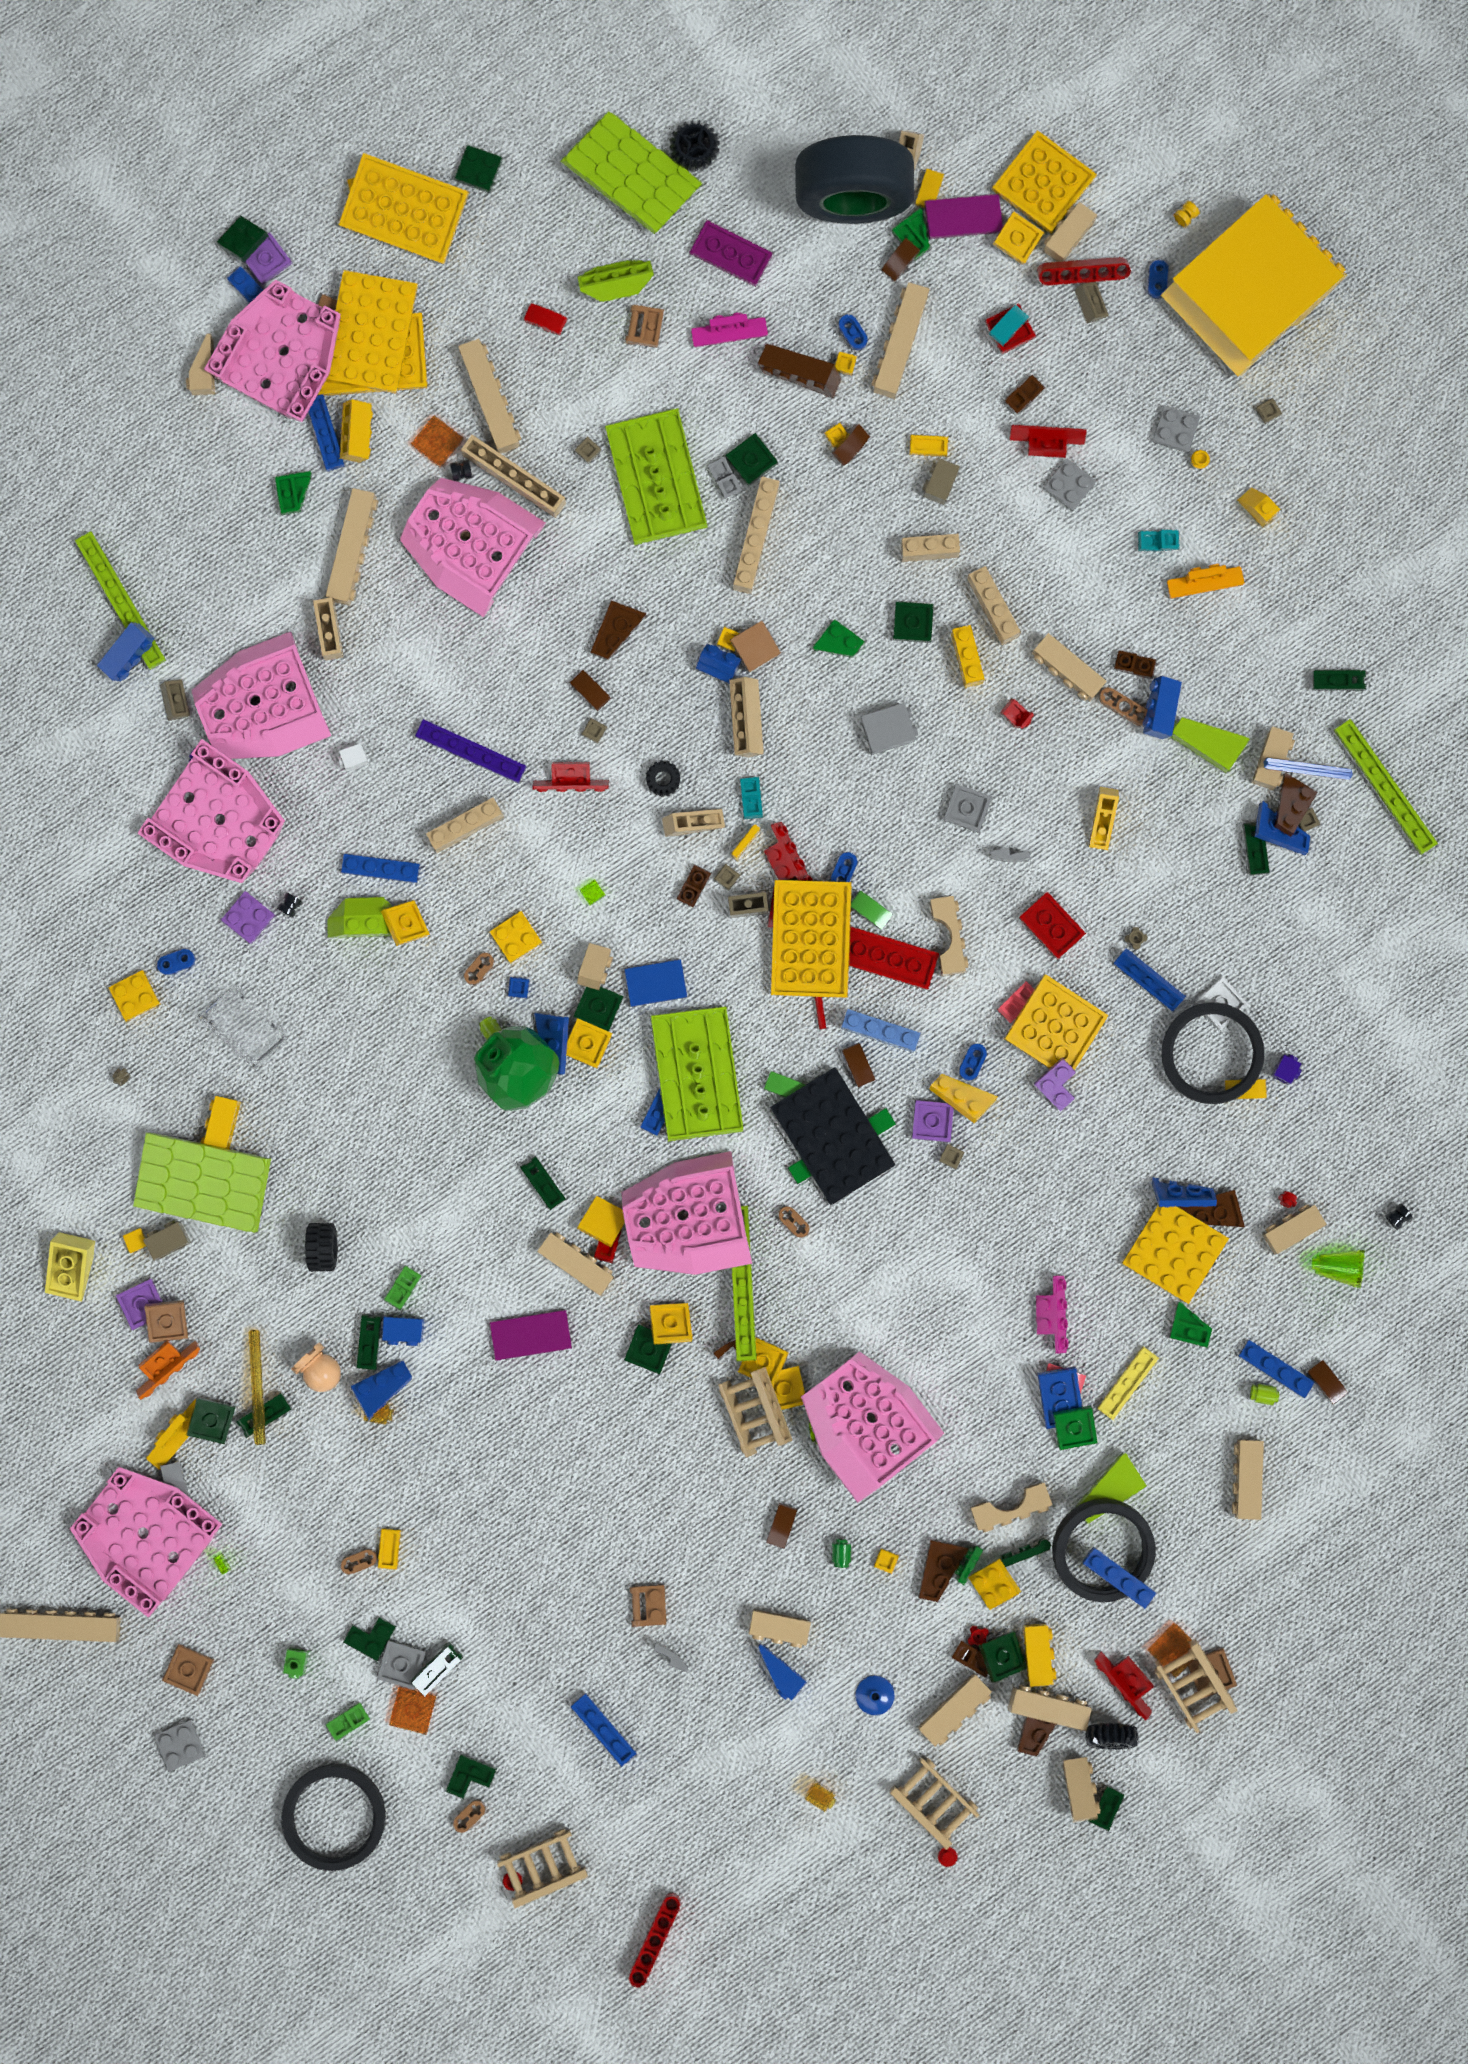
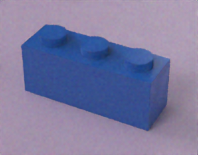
(126, 652)
(1162, 707)

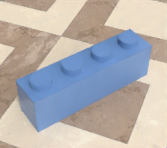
(880, 1031)

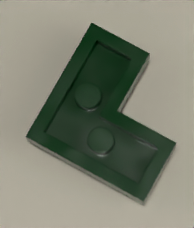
(371, 1643)
(469, 1770)
(1109, 1807)

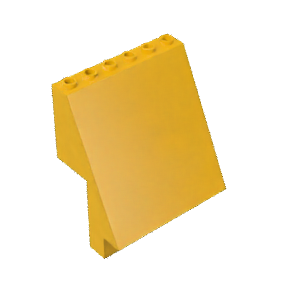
(1254, 283)

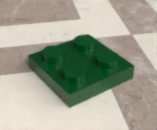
(478, 169)
(242, 238)
(751, 459)
(913, 622)
(599, 1007)
(645, 1353)
(210, 1420)
(1003, 1656)

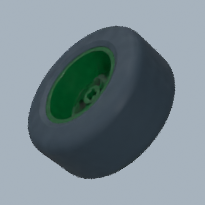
(854, 179)

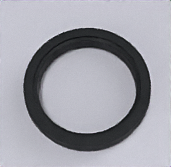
(1212, 1097)
(1078, 1515)
(288, 1822)

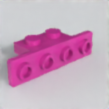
(729, 329)
(1052, 1314)

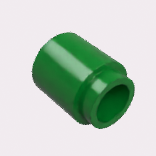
(841, 1553)

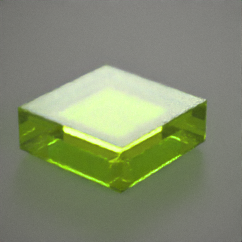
(592, 892)
(222, 1563)

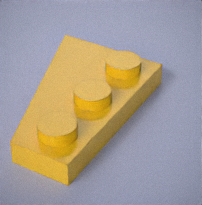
(963, 1097)

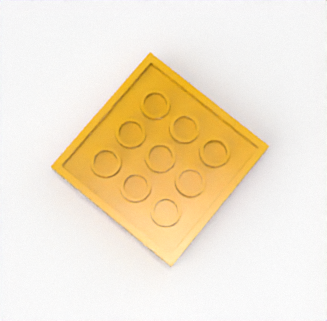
(1044, 181)
(1055, 1024)
(1175, 1251)

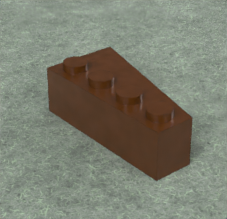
(800, 370)

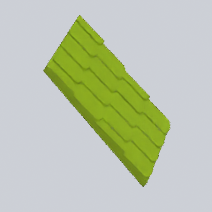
(631, 172)
(656, 476)
(696, 1073)
(202, 1182)

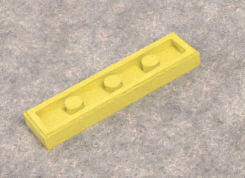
(1127, 1383)

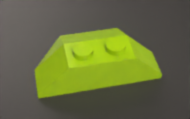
(616, 279)
(359, 918)

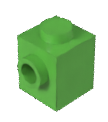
(295, 1662)

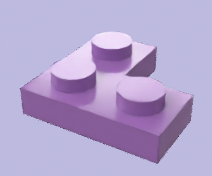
(1052, 1084)

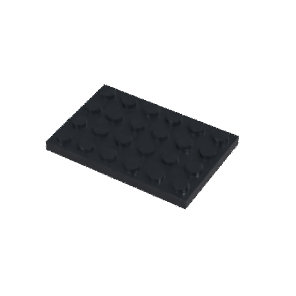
(832, 1136)

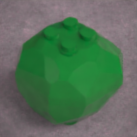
(516, 1067)

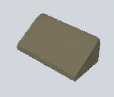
(1091, 302)
(174, 699)

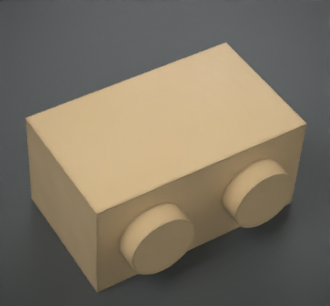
(594, 965)

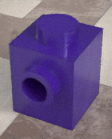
(1287, 1069)

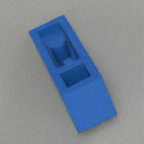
(784, 1677)

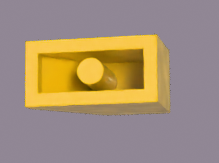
(1259, 506)

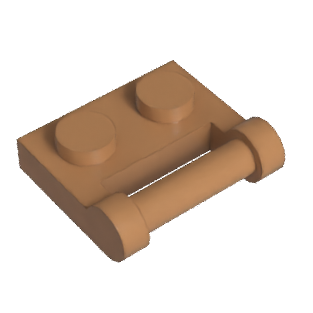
(650, 327)
(654, 1605)

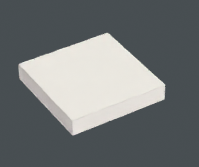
(1222, 993)

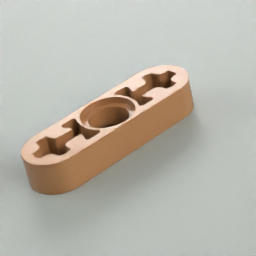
(1109, 704)

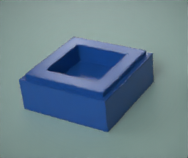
(518, 988)

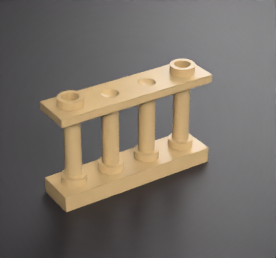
(773, 1411)
(1205, 1669)
(928, 1822)
(557, 1880)

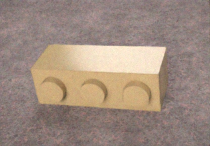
(1069, 232)
(930, 547)
(328, 629)
(1277, 747)
(1294, 1228)
(779, 1628)
(1080, 1789)

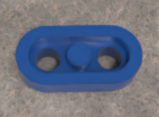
(1157, 278)
(853, 333)
(842, 870)
(176, 962)
(972, 1062)

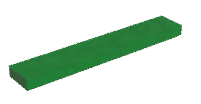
(880, 1122)

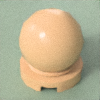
(319, 1370)

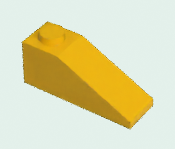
(1104, 818)

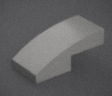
(724, 477)
(1004, 855)
(174, 1476)
(676, 1661)

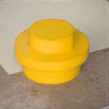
(1200, 459)

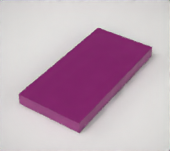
(963, 216)
(731, 253)
(530, 1335)

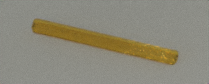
(257, 1387)

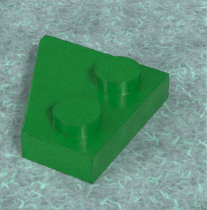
(915, 231)
(292, 491)
(839, 640)
(1189, 1327)
(964, 1570)

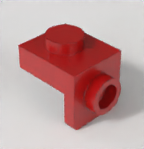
(1016, 714)

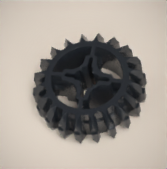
(706, 154)
(1112, 1736)

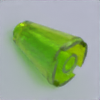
(1341, 1266)

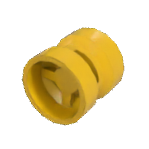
(1186, 214)

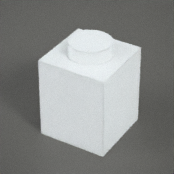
(353, 757)

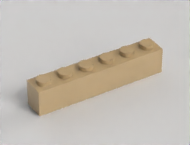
(901, 340)
(489, 396)
(513, 476)
(756, 535)
(351, 546)
(60, 1626)

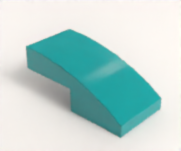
(1008, 325)
(1158, 541)
(751, 798)

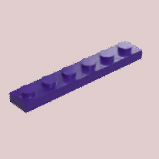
(470, 751)

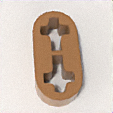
(482, 972)
(790, 1225)
(360, 1566)
(466, 1813)

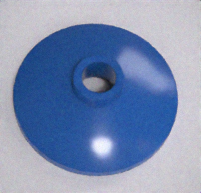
(872, 1685)

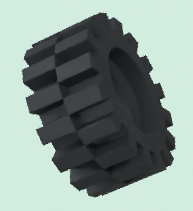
(663, 789)

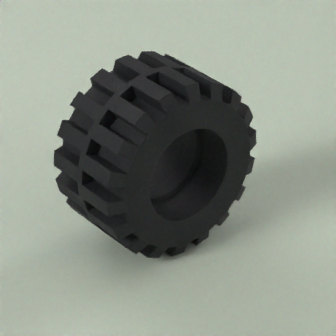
(321, 1247)

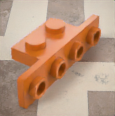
(162, 1364)

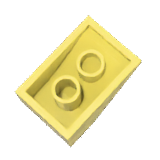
(69, 1266)

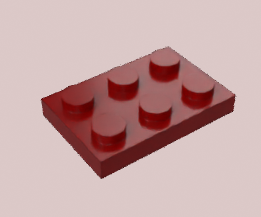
(1052, 925)

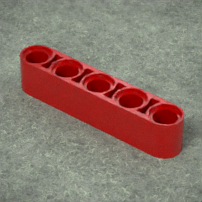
(1076, 266)
(654, 1949)

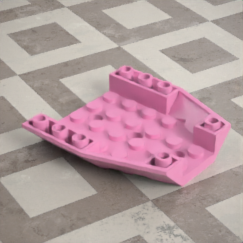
(253, 345)
(461, 566)
(280, 720)
(190, 829)
(706, 1238)
(861, 1449)
(137, 1565)

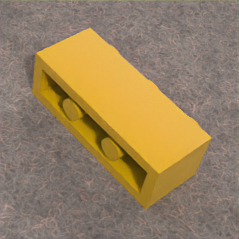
(356, 431)
(967, 656)
(221, 1122)
(1039, 1654)

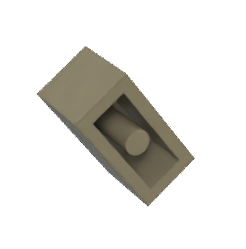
(941, 481)
(748, 905)
(167, 1240)

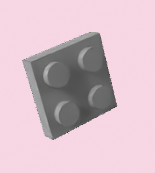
(1176, 429)
(1069, 485)
(967, 808)
(401, 1664)
(180, 1745)

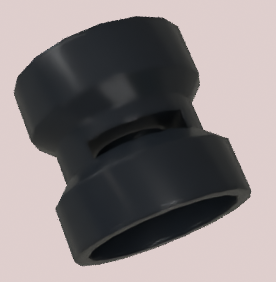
(457, 472)
(289, 905)
(1398, 1216)

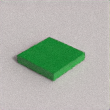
(1075, 1427)

